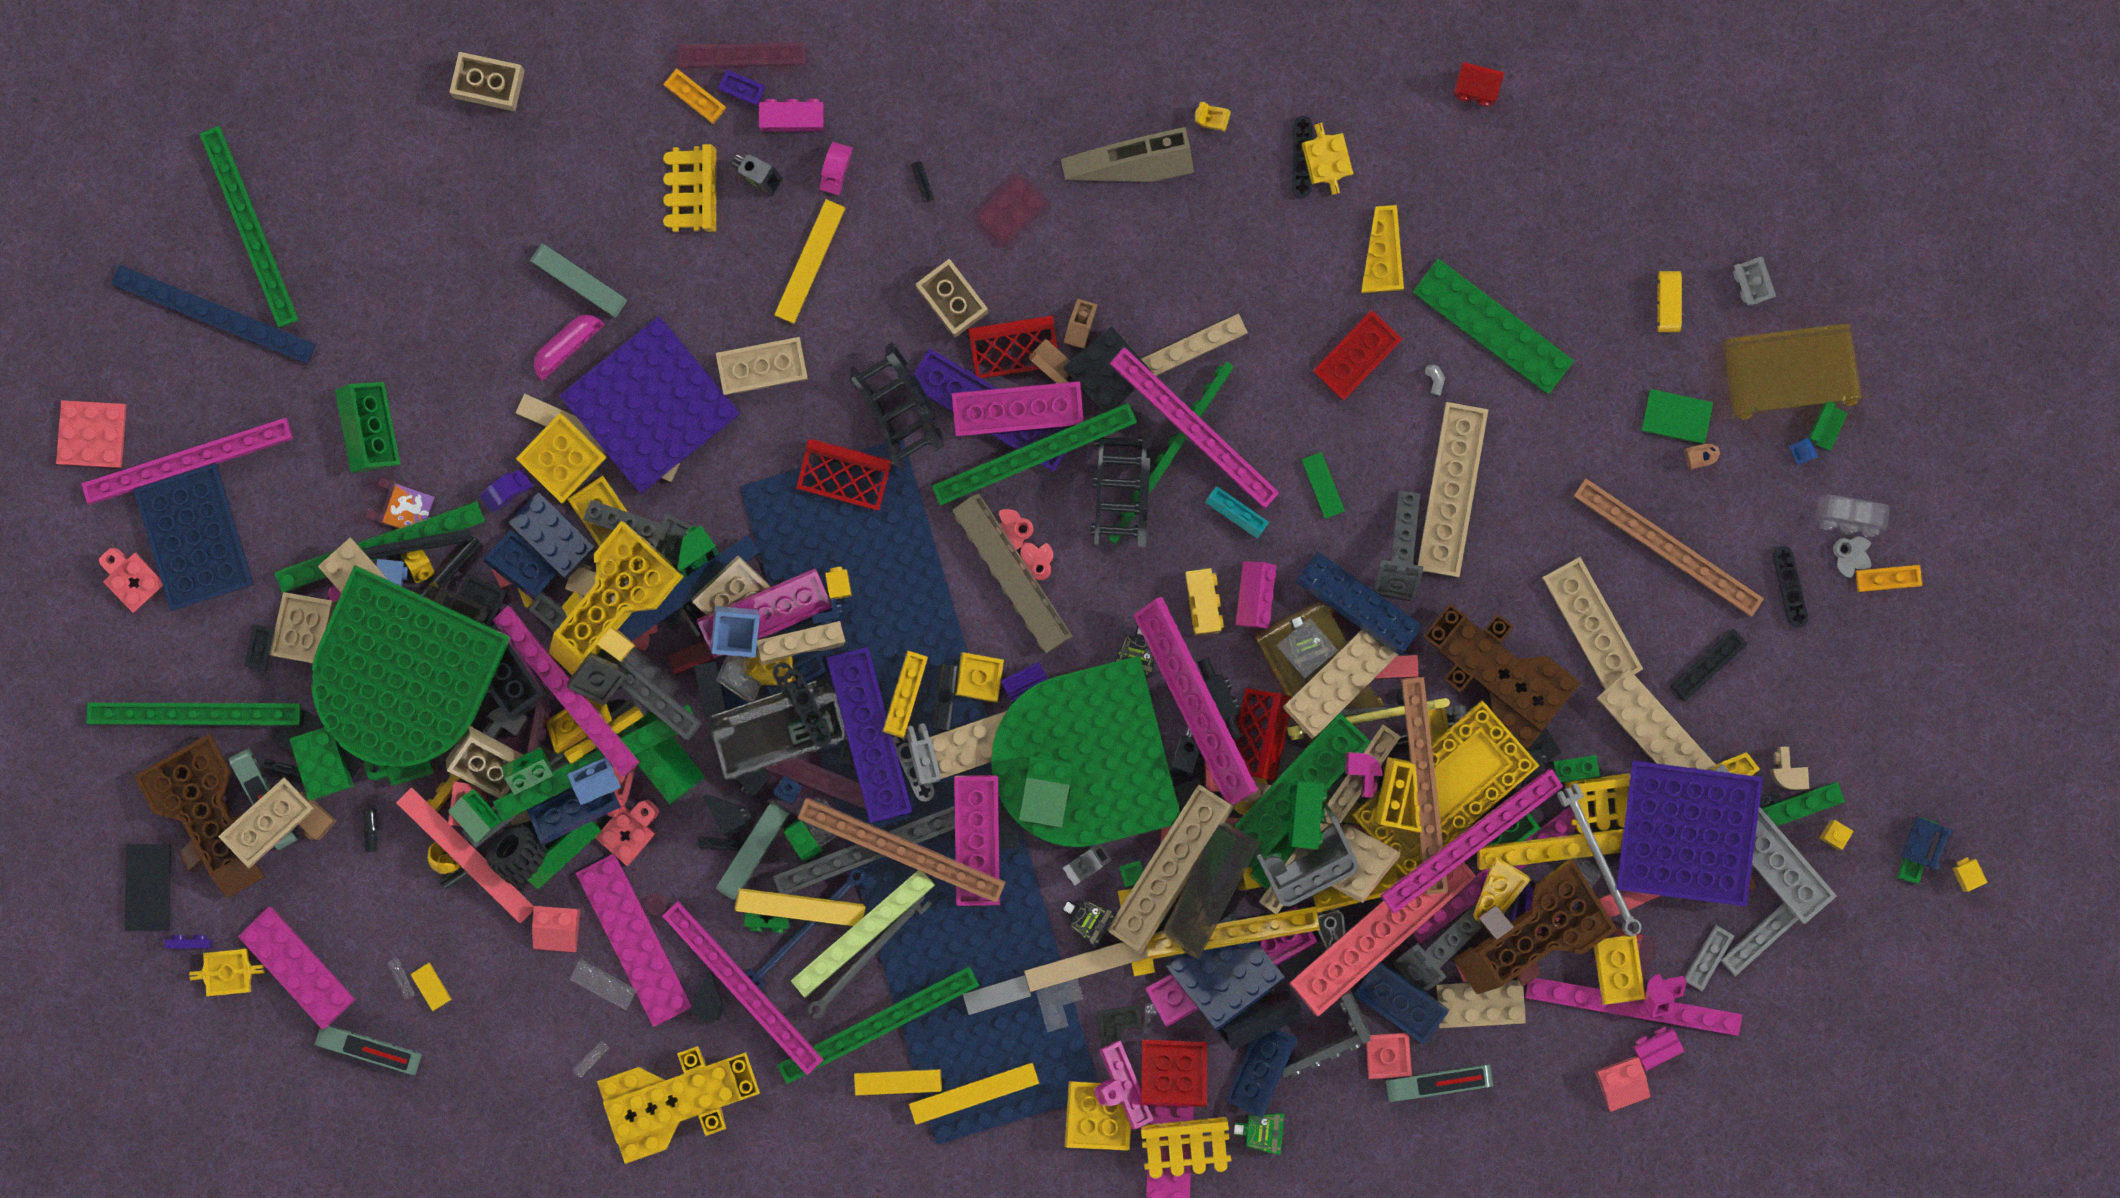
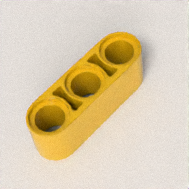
(1670, 297)

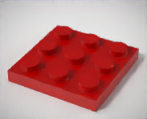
(1174, 1073)

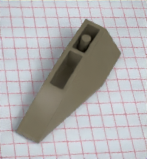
(1134, 160)

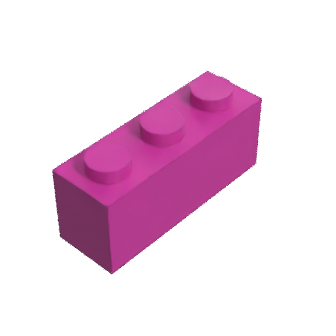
(791, 115)
(1256, 595)

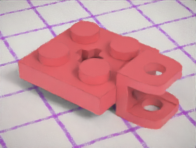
(122, 570)
(634, 821)

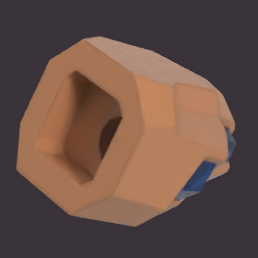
(1701, 455)

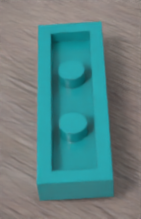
(1237, 512)

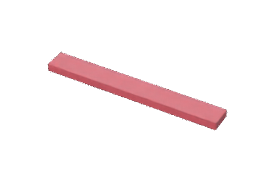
(465, 855)

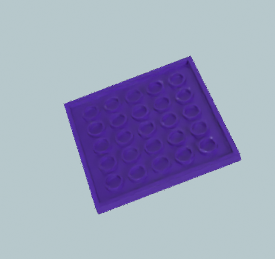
(649, 405)
(1689, 833)

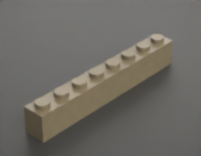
(1012, 573)

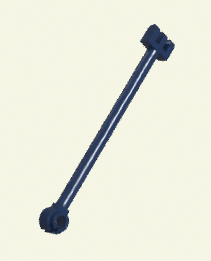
(801, 932)

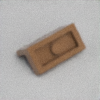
(1050, 361)

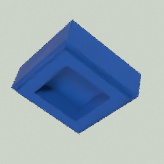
(1803, 451)

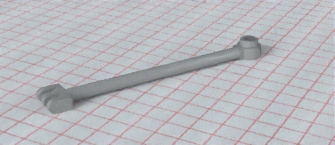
(1572, 800)

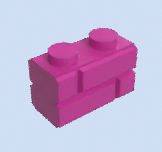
(1657, 1048)

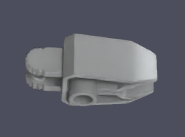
(1331, 926)

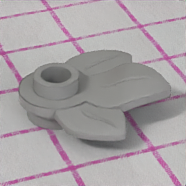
(1854, 557)

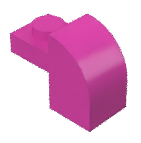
(835, 167)
(1366, 766)
(1661, 994)

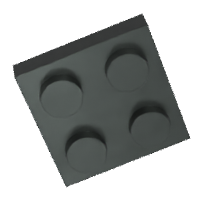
(597, 679)

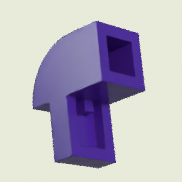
(506, 489)

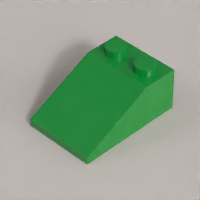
(1046, 791)

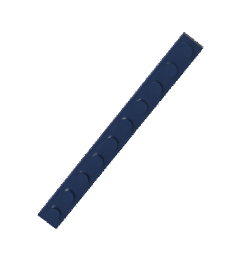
(213, 314)

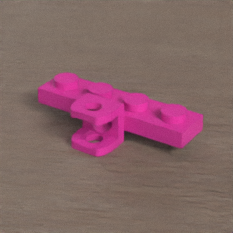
(1122, 1086)

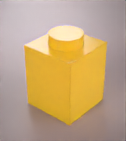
(838, 583)
(1836, 834)
(1969, 874)

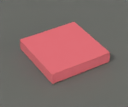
(1388, 1056)

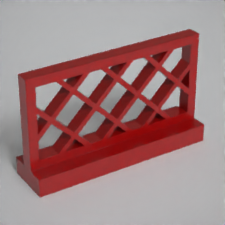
(1006, 329)
(844, 455)
(1273, 736)

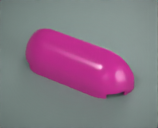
(565, 344)

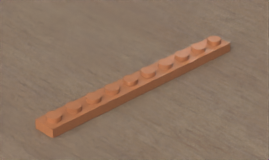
(1668, 547)
(1421, 755)
(901, 850)

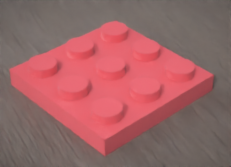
(91, 434)

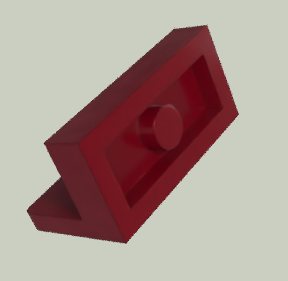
(686, 659)

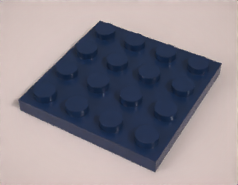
(1226, 978)

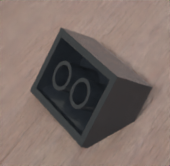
(727, 815)

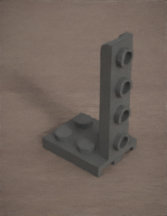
(665, 536)
(1399, 576)
(1423, 966)
(1334, 1048)

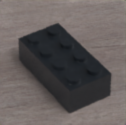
(515, 683)

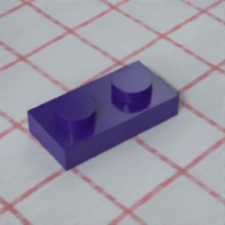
(742, 87)
(198, 941)

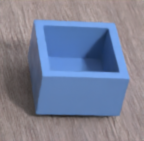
(735, 631)

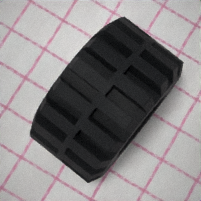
(515, 854)

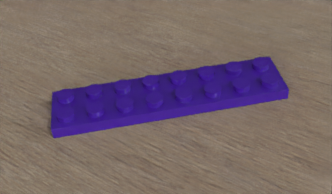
(943, 377)
(870, 747)

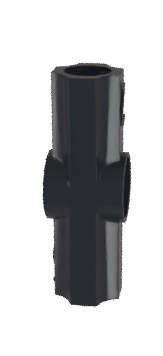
(943, 711)

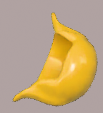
(441, 862)

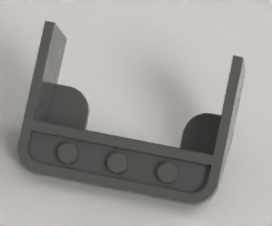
(1313, 871)

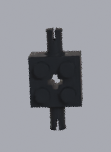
(1219, 691)

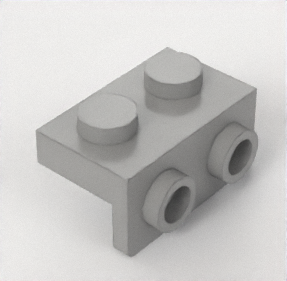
(1754, 281)

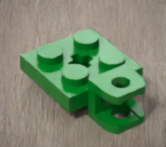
(399, 774)

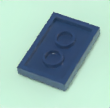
(521, 565)

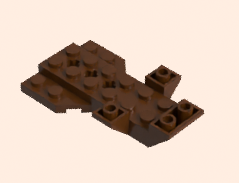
(1480, 657)
(171, 798)
(1516, 944)

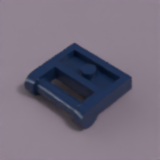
(1920, 840)

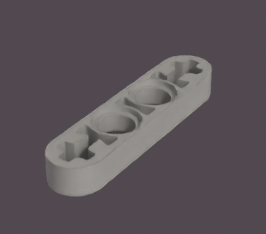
(907, 764)

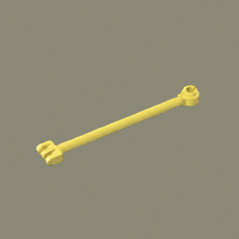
(1297, 732)

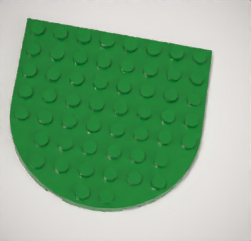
(400, 672)
(1111, 736)

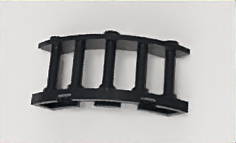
(918, 398)
(1143, 461)

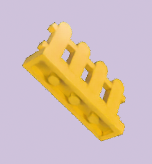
(706, 198)
(1600, 797)
(1195, 1129)

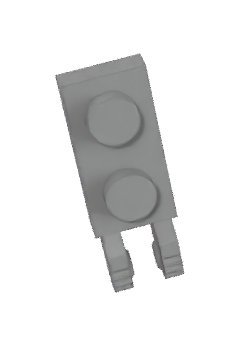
(923, 756)

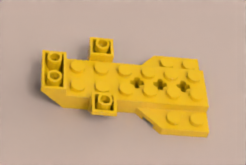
(595, 619)
(699, 1092)

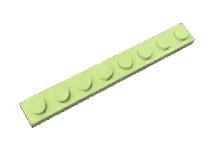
(863, 933)

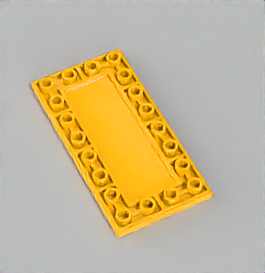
(1473, 770)

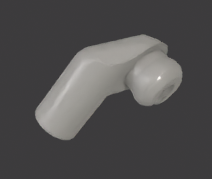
(1437, 377)

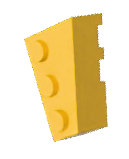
(1204, 602)
(1398, 796)

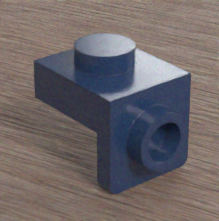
(828, 617)
(788, 790)

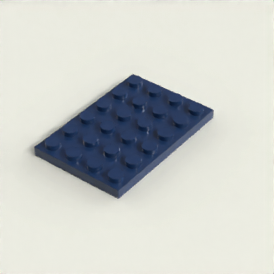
(193, 537)

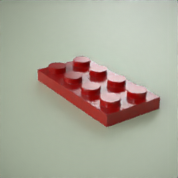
(1357, 355)

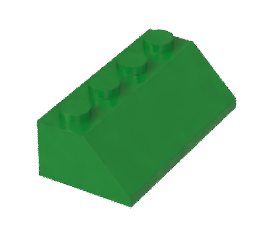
(367, 426)
(695, 550)
(666, 764)
(562, 851)

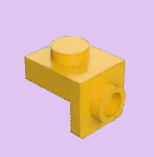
(1212, 117)
(418, 565)

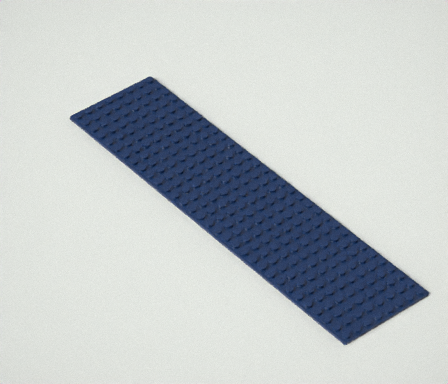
(896, 608)

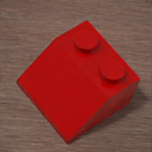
(1478, 84)

